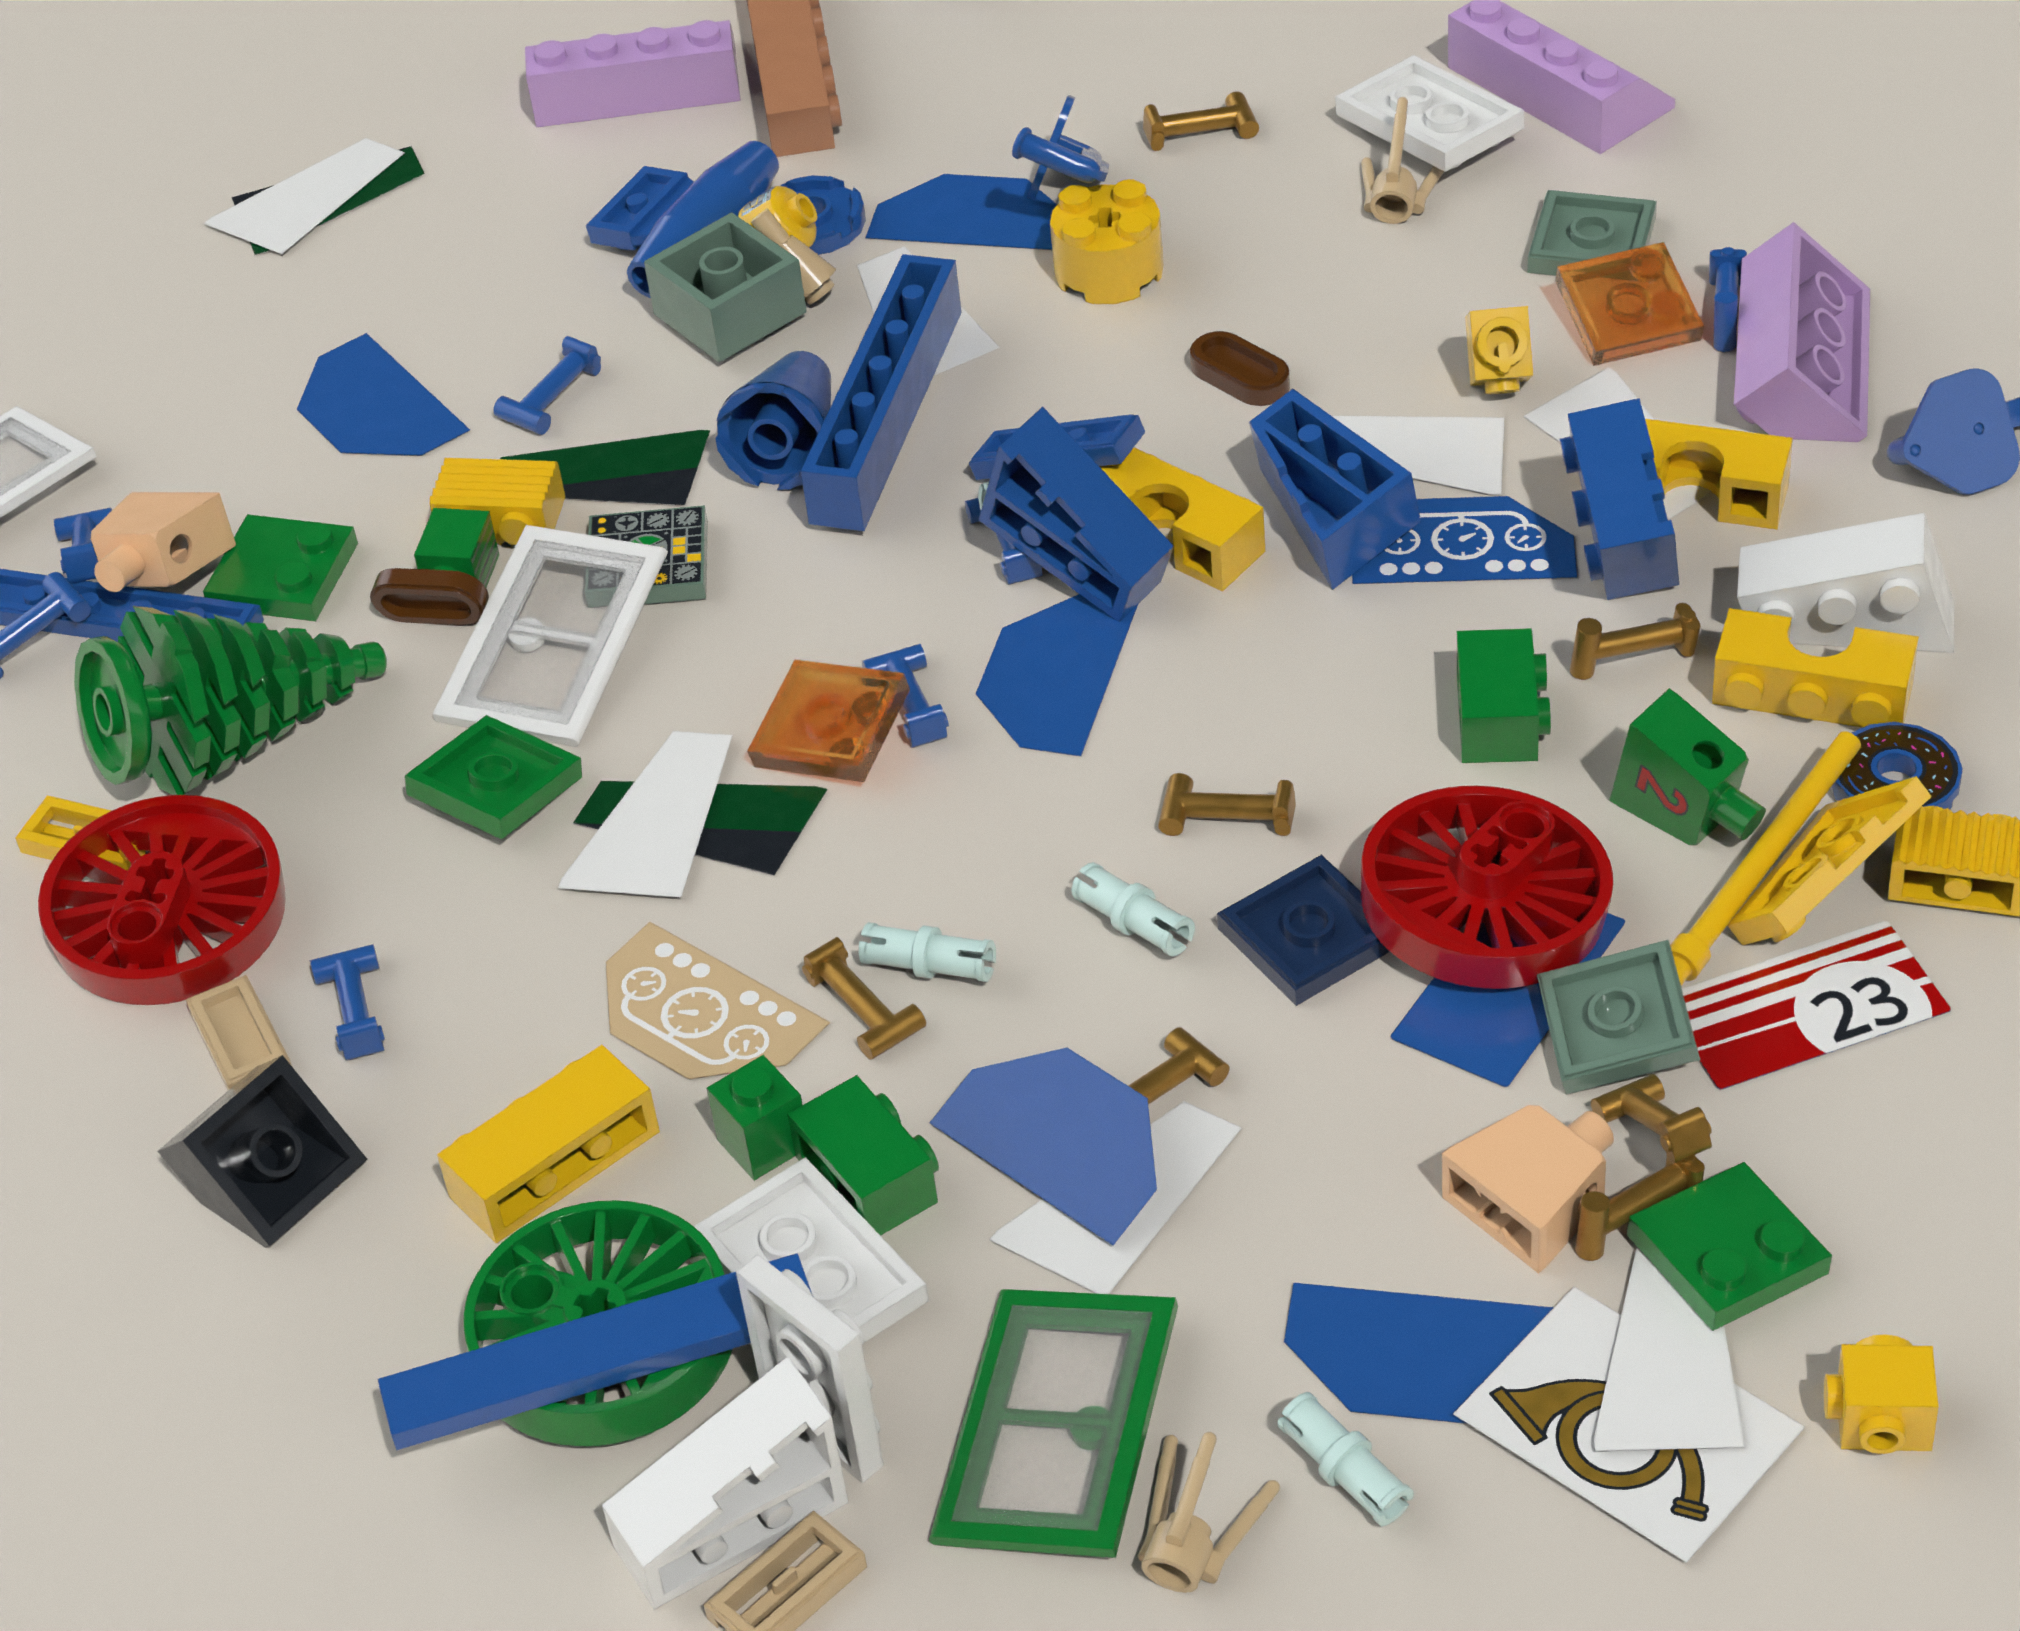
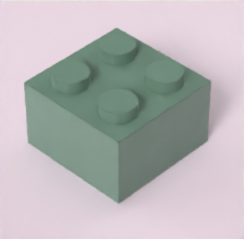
(725, 286)

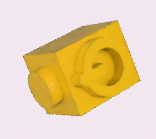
(1499, 348)
(1883, 1395)

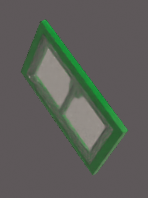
(1055, 1423)

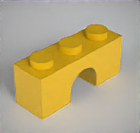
(1740, 467)
(1211, 527)
(1856, 687)

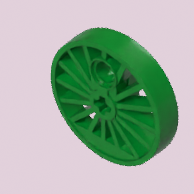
(542, 1297)

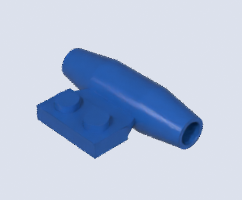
(668, 206)

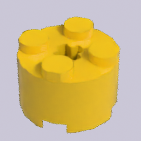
(1106, 241)

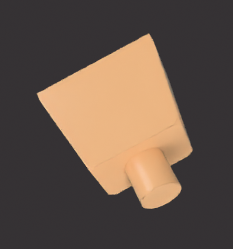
(160, 538)
(1528, 1179)

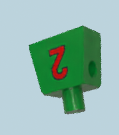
(1684, 774)

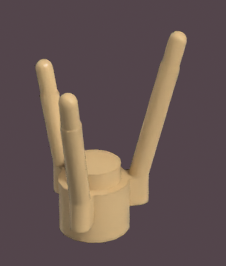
(1394, 191)
(1180, 1549)

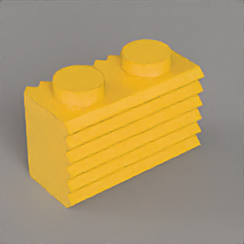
(511, 490)
(1958, 861)

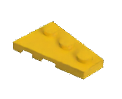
(1823, 857)

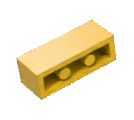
(548, 1143)

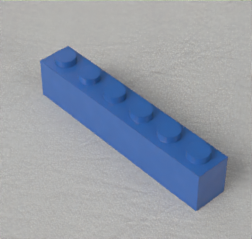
(881, 393)

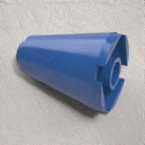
(774, 420)

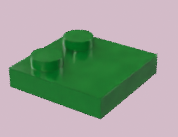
(283, 566)
(493, 776)
(1729, 1245)

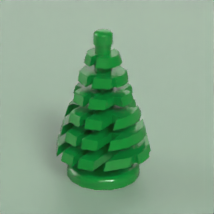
(200, 692)

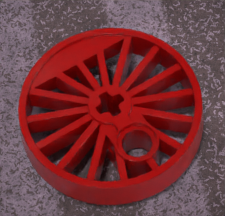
(1523, 874)
(189, 884)

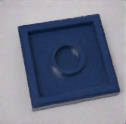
(1303, 930)

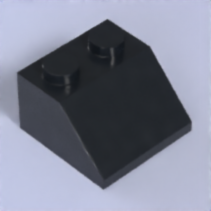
(263, 1153)

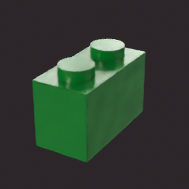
(1499, 695)
(866, 1153)

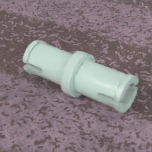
(1133, 909)
(927, 952)
(1345, 1459)

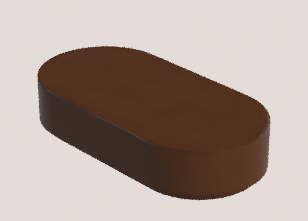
(1239, 368)
(429, 596)

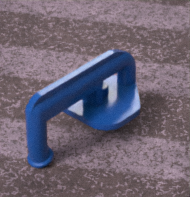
(1060, 154)
(1962, 433)

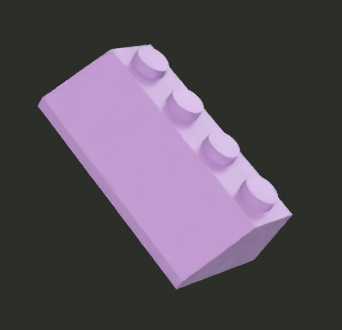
(632, 73)
(1550, 75)
(1802, 342)

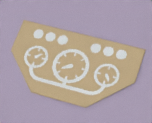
(699, 1010)

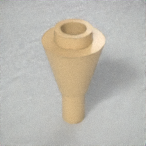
(814, 269)

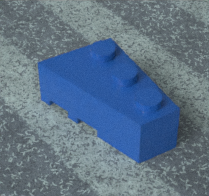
(1333, 485)
(1620, 500)
(1073, 518)

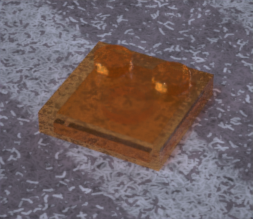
(1629, 303)
(829, 720)

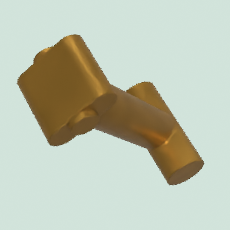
(1235, 114)
(1593, 644)
(1183, 803)
(886, 1029)
(1189, 1059)
(1680, 1133)
(1601, 1216)

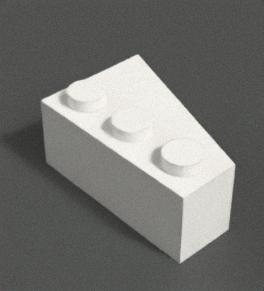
(1853, 577)
(729, 1487)

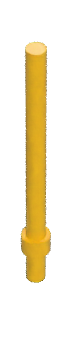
(1692, 948)

